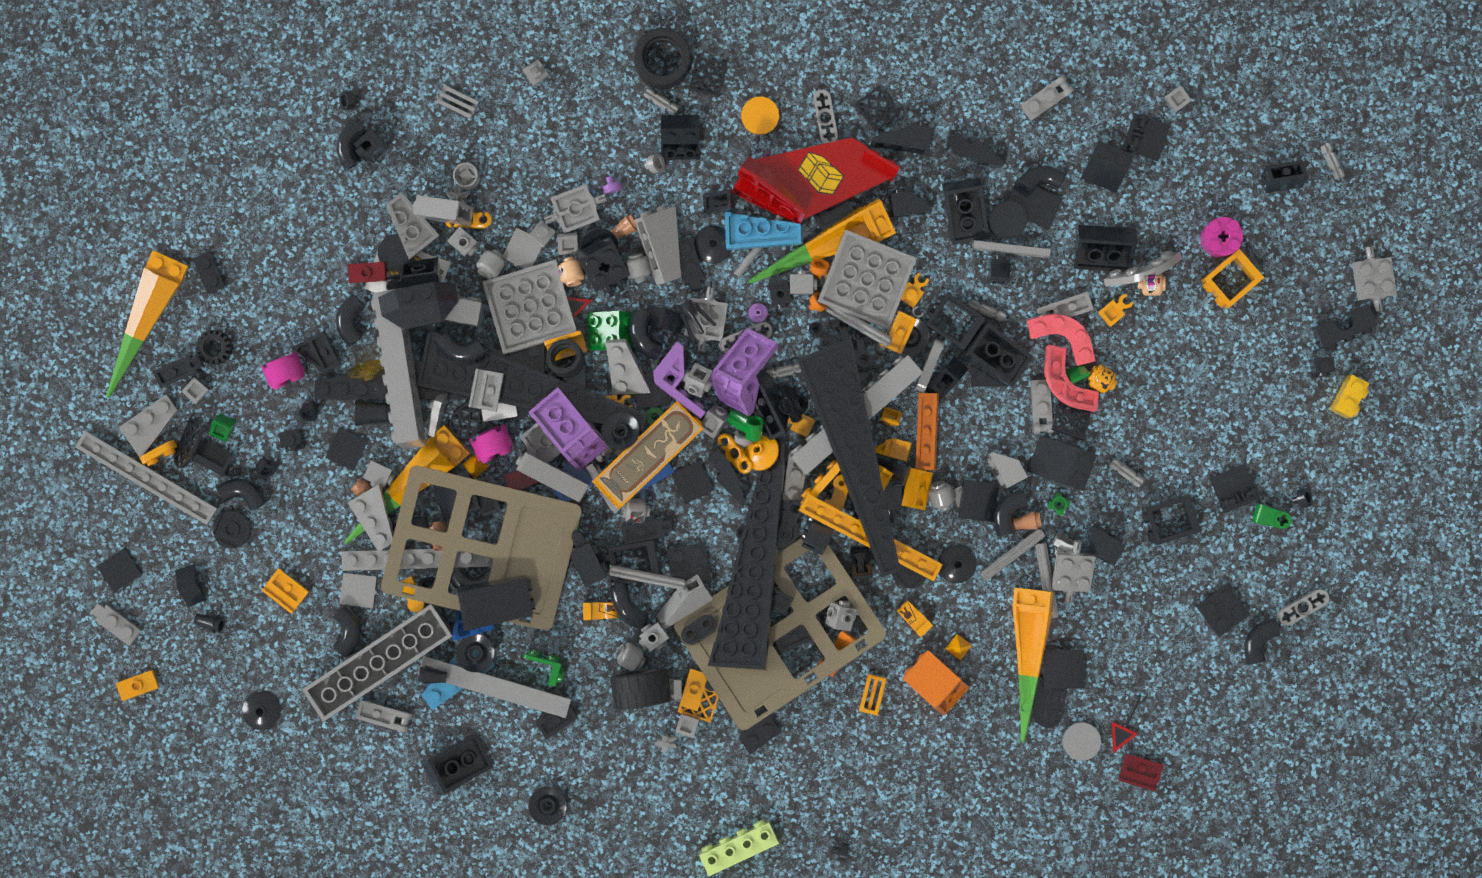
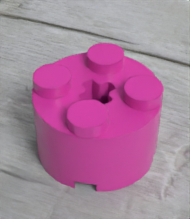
(1216, 246)
(282, 370)
(491, 443)

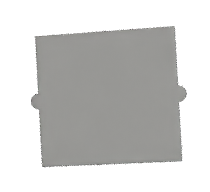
(522, 250)
(358, 590)

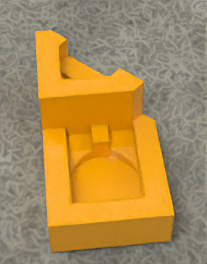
(895, 448)

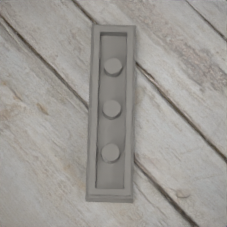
(1011, 249)

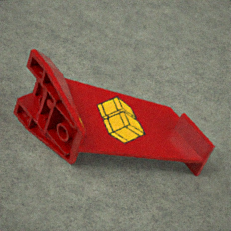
(812, 178)

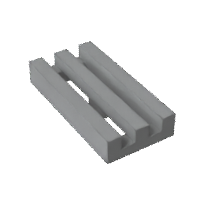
(443, 95)

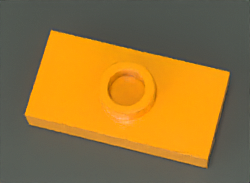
(137, 685)
(693, 690)

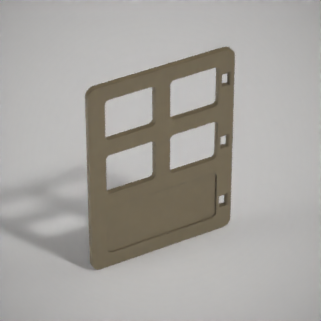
(531, 542)
(747, 689)

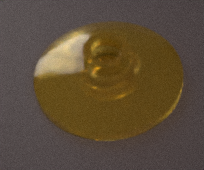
(365, 370)

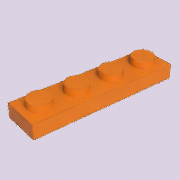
(927, 431)

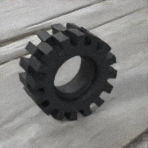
(203, 342)

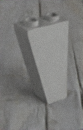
(660, 242)
(551, 476)

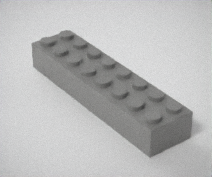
(400, 381)
(876, 397)
(378, 662)

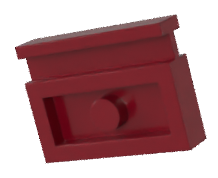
(1140, 772)

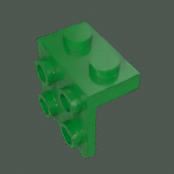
(607, 326)
(557, 672)

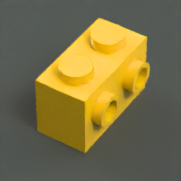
(1349, 396)

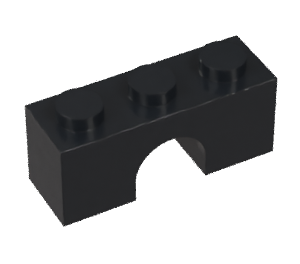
(1360, 321)

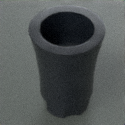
(371, 412)

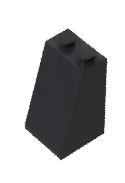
(495, 602)

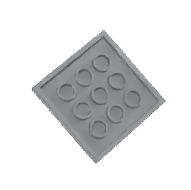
(866, 279)
(529, 307)

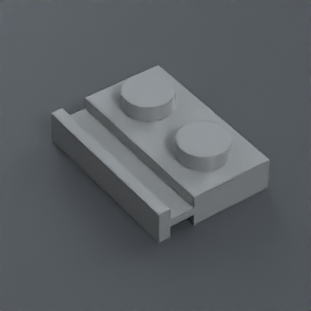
(486, 390)
(437, 407)

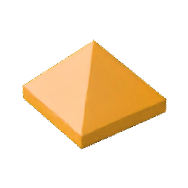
(890, 416)
(475, 466)
(958, 647)

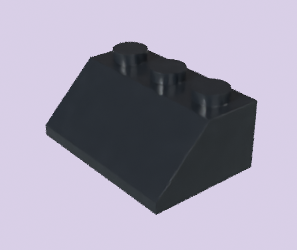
(1104, 248)

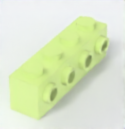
(738, 848)

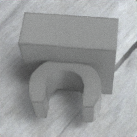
(535, 73)
(1062, 543)

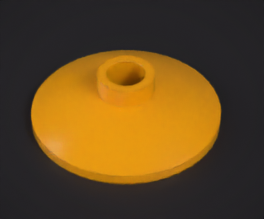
(766, 456)

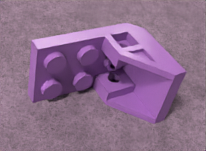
(674, 366)
(736, 373)
(568, 429)

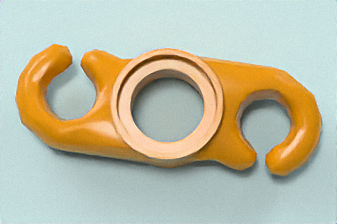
(476, 224)
(736, 462)

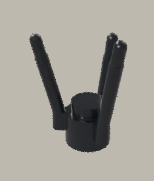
(689, 311)

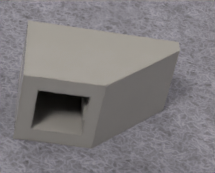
(1008, 469)

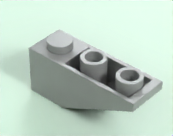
(684, 602)

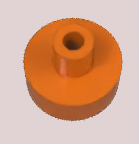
(819, 267)
(814, 305)

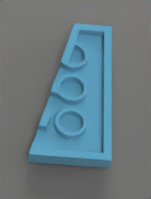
(760, 232)
(440, 692)

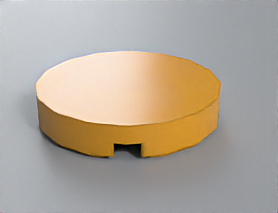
(760, 115)

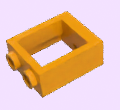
(1246, 265)

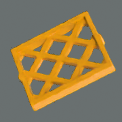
(712, 706)

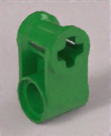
(1268, 516)

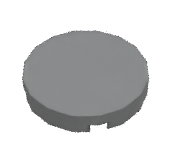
(1081, 741)

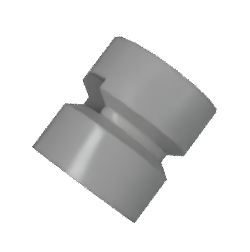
(466, 176)

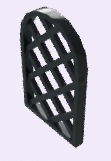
(469, 419)
(184, 439)

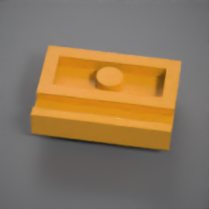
(917, 489)
(285, 590)

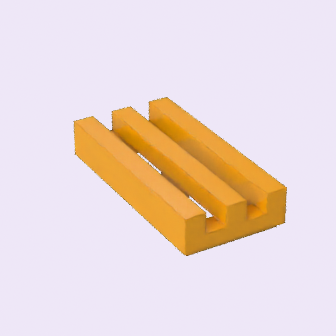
(876, 678)

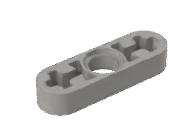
(828, 102)
(730, 338)
(929, 365)
(1287, 609)

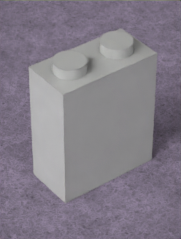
(443, 210)

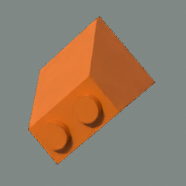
(935, 682)

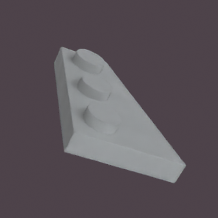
(412, 229)
(624, 370)
(148, 424)

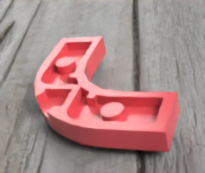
(1067, 327)
(1061, 386)

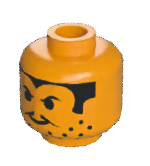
(1102, 378)

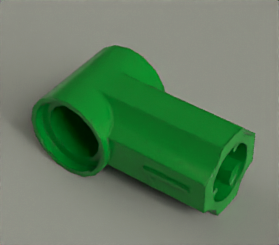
(751, 426)

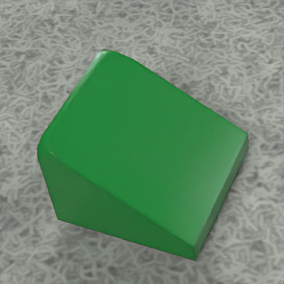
(1077, 373)
(222, 427)

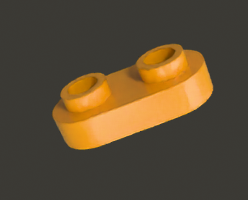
(165, 449)

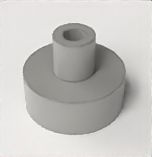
(655, 163)
(740, 439)

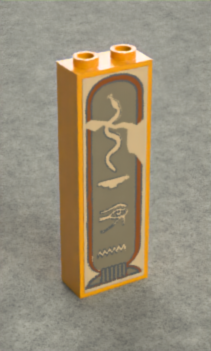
(648, 454)

